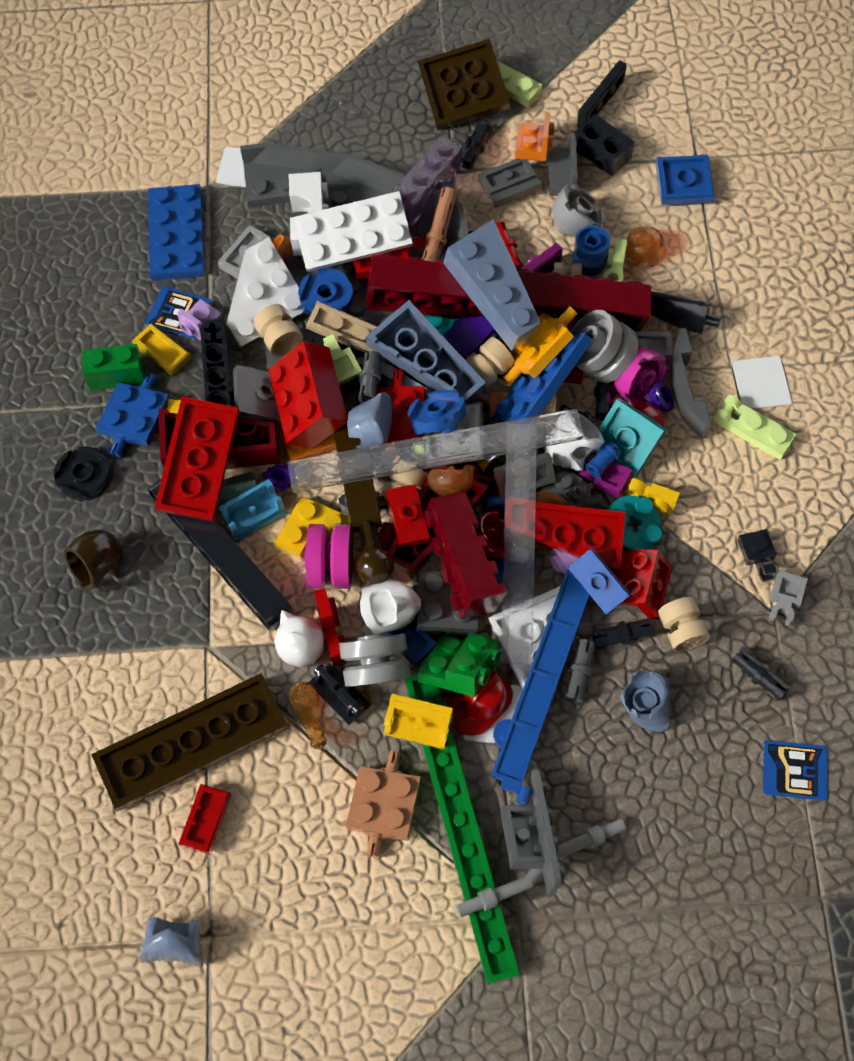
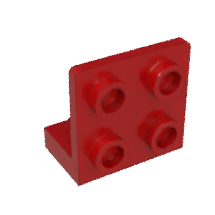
(646, 579)

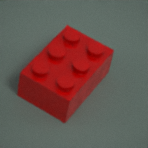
(308, 395)

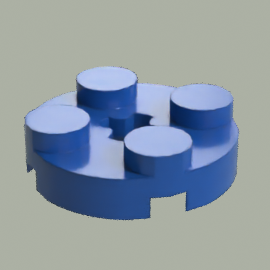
(326, 279)
(438, 412)

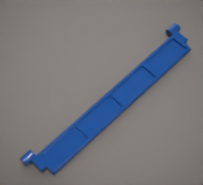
(540, 688)

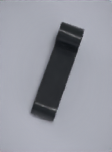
(216, 370)

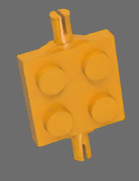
(543, 347)

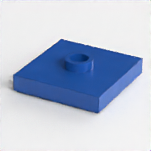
(685, 180)

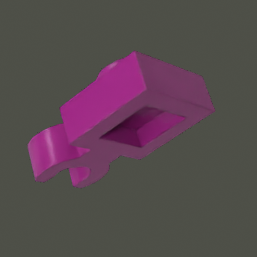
(612, 481)

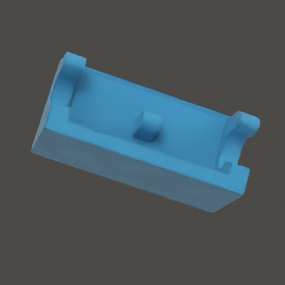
(252, 510)

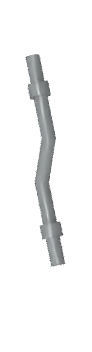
(489, 898)

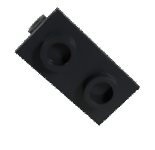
(342, 699)

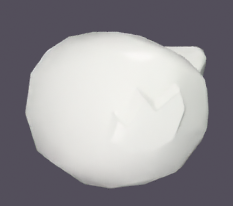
(574, 453)
(389, 606)
(299, 640)

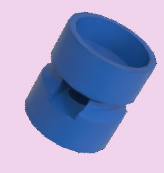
(591, 249)

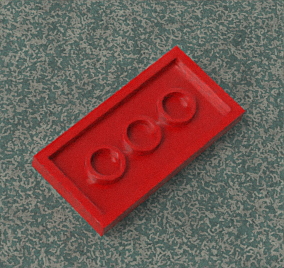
(197, 459)

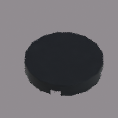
(83, 473)

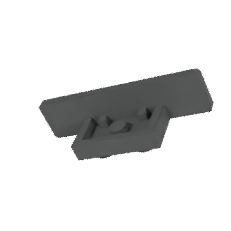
(530, 835)

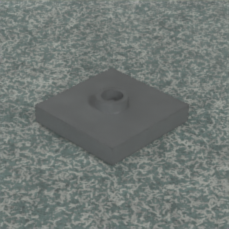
(255, 395)

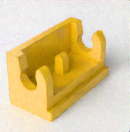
(418, 721)

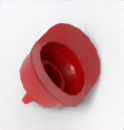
(479, 713)

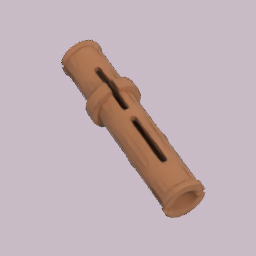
(436, 238)

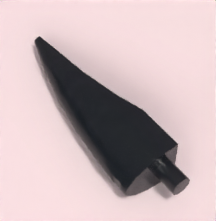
(683, 311)

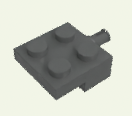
(436, 607)

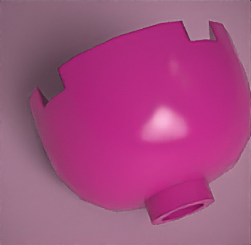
(641, 375)

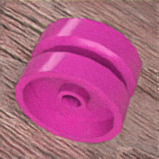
(326, 556)

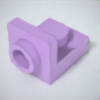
(192, 320)

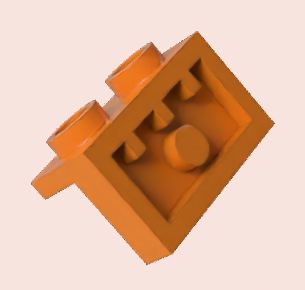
(534, 140)

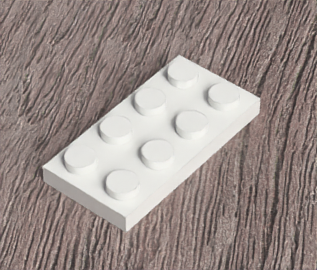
(353, 231)

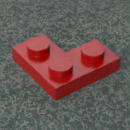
(329, 620)

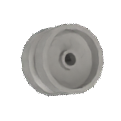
(611, 347)
(375, 660)

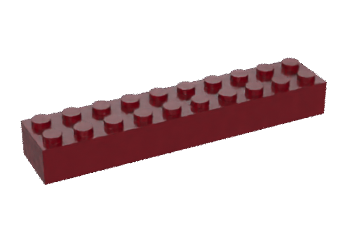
(438, 293)

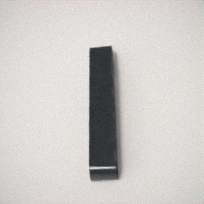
(232, 566)

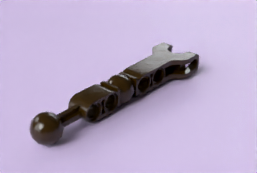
(374, 563)

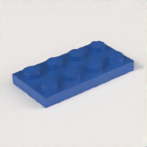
(176, 232)
(532, 395)

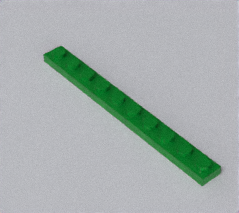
(466, 846)

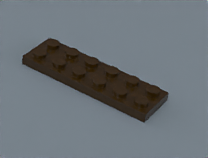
(189, 742)

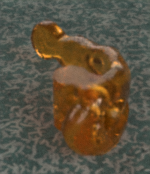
(306, 704)

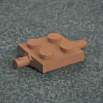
(383, 803)

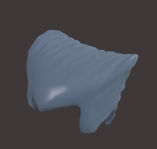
(371, 421)
(648, 700)
(172, 942)

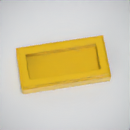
(161, 349)

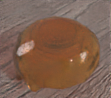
(645, 245)
(451, 480)

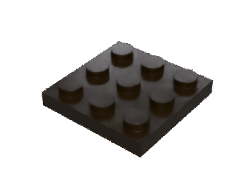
(464, 84)

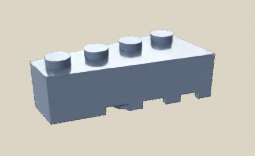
(492, 282)
(424, 353)

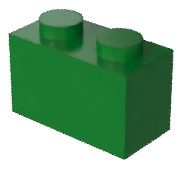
(111, 365)

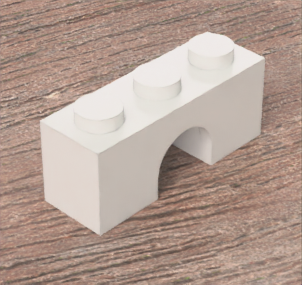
(308, 196)

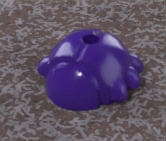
(661, 396)
(279, 477)

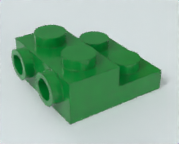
(461, 664)

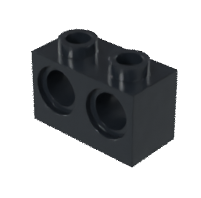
(603, 145)

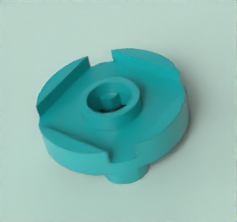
(647, 520)

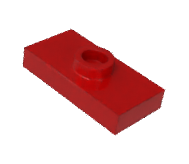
(407, 515)
(205, 819)

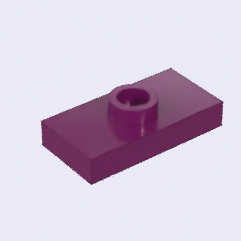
(545, 261)

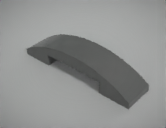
(693, 412)

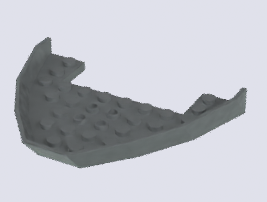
(348, 181)

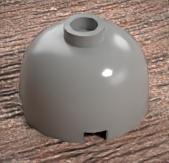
(575, 210)

